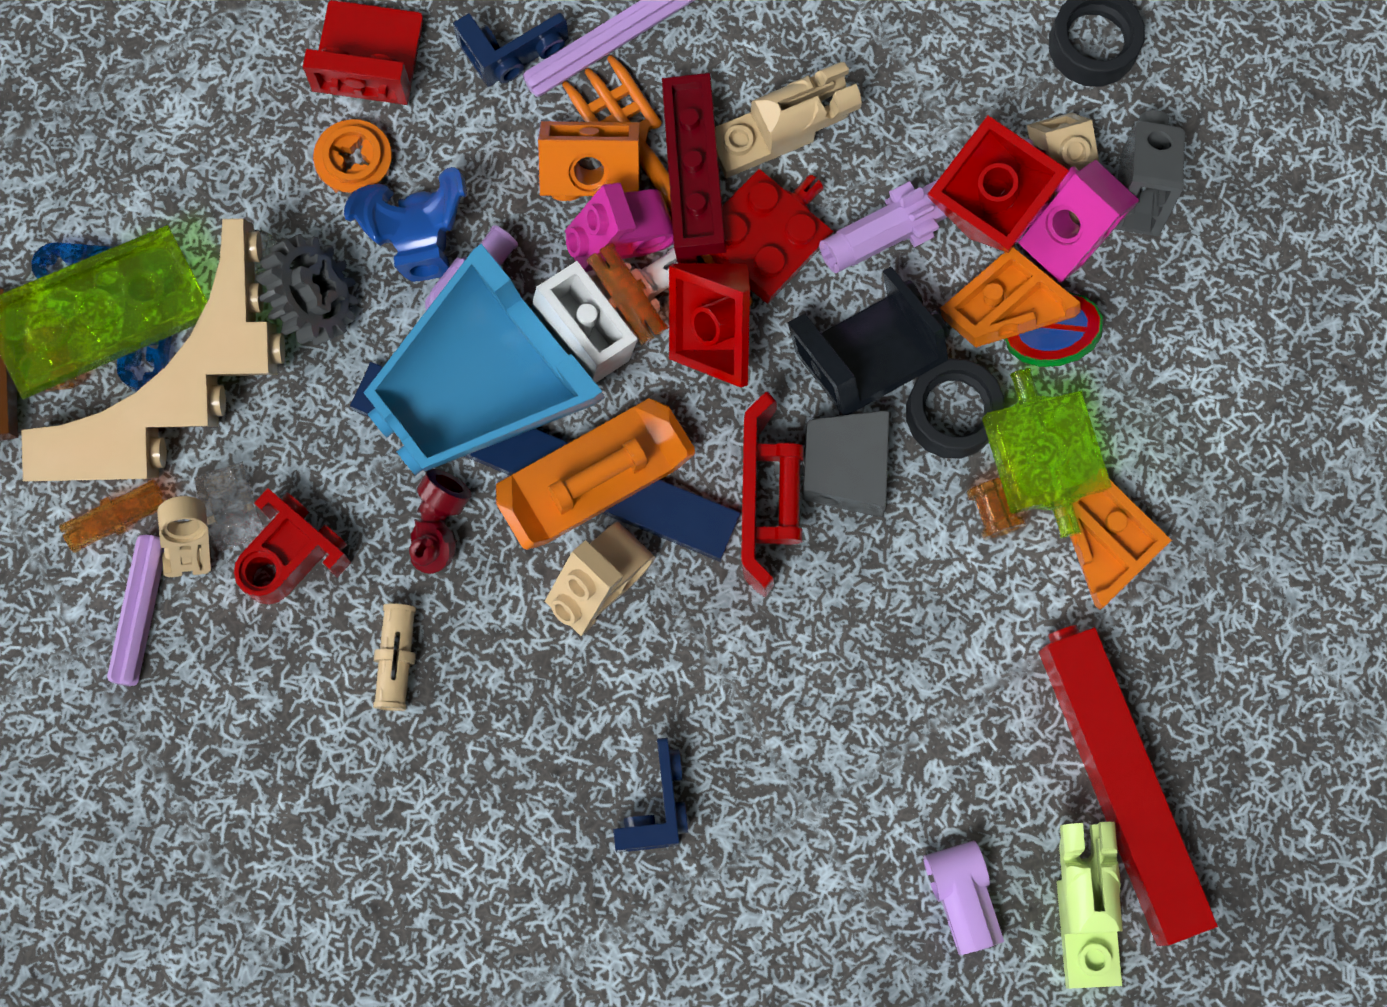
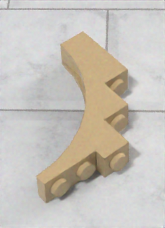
(186, 393)

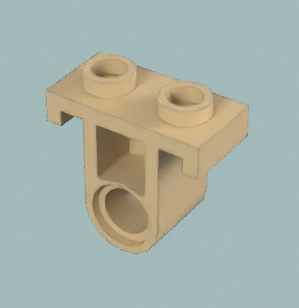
(597, 576)

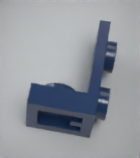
(508, 62)
(641, 831)

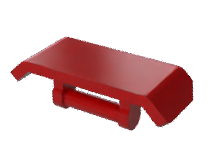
(789, 493)

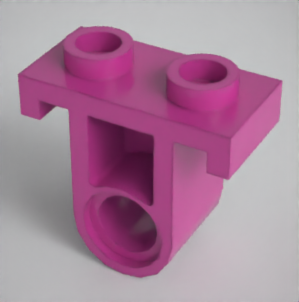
(631, 220)

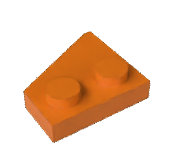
(1008, 301)
(1113, 542)

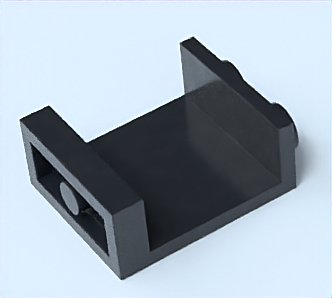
(874, 347)

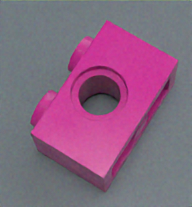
(1100, 206)

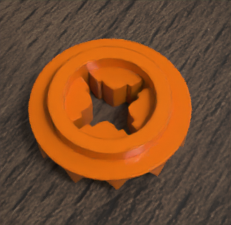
(347, 137)

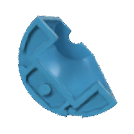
(475, 372)

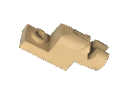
(786, 119)

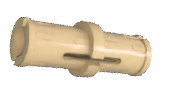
(391, 693)

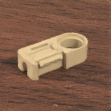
(184, 542)

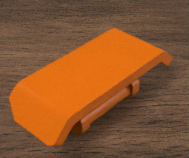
(593, 473)

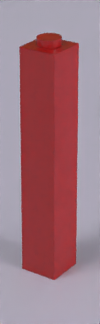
(1126, 786)

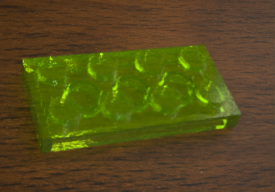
(97, 311)

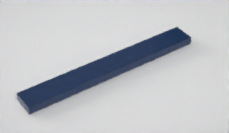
(655, 509)

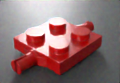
(771, 232)

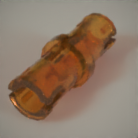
(627, 293)
(112, 516)

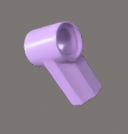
(962, 887)

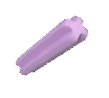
(136, 611)

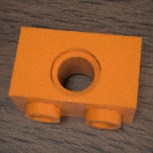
(568, 142)

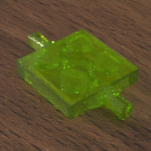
(1046, 452)

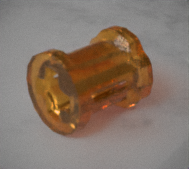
(994, 510)

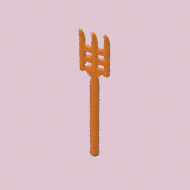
(608, 99)

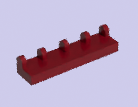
(693, 167)

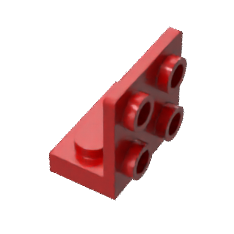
(365, 52)

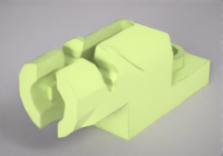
(1090, 906)

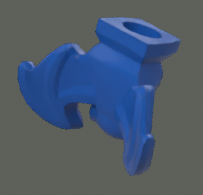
(415, 226)

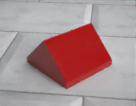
(996, 186)
(710, 319)

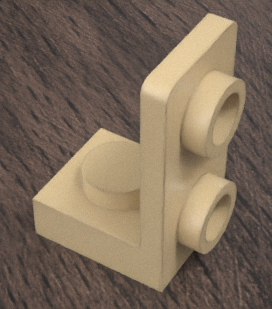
(1066, 140)

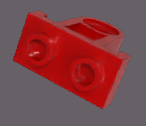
(290, 546)

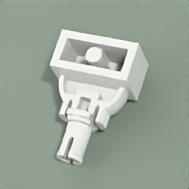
(583, 321)

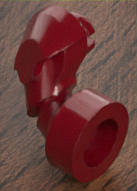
(431, 539)

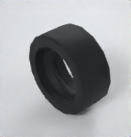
(1089, 71)
(917, 420)

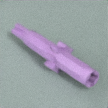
(905, 217)

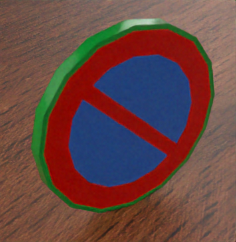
(1060, 341)

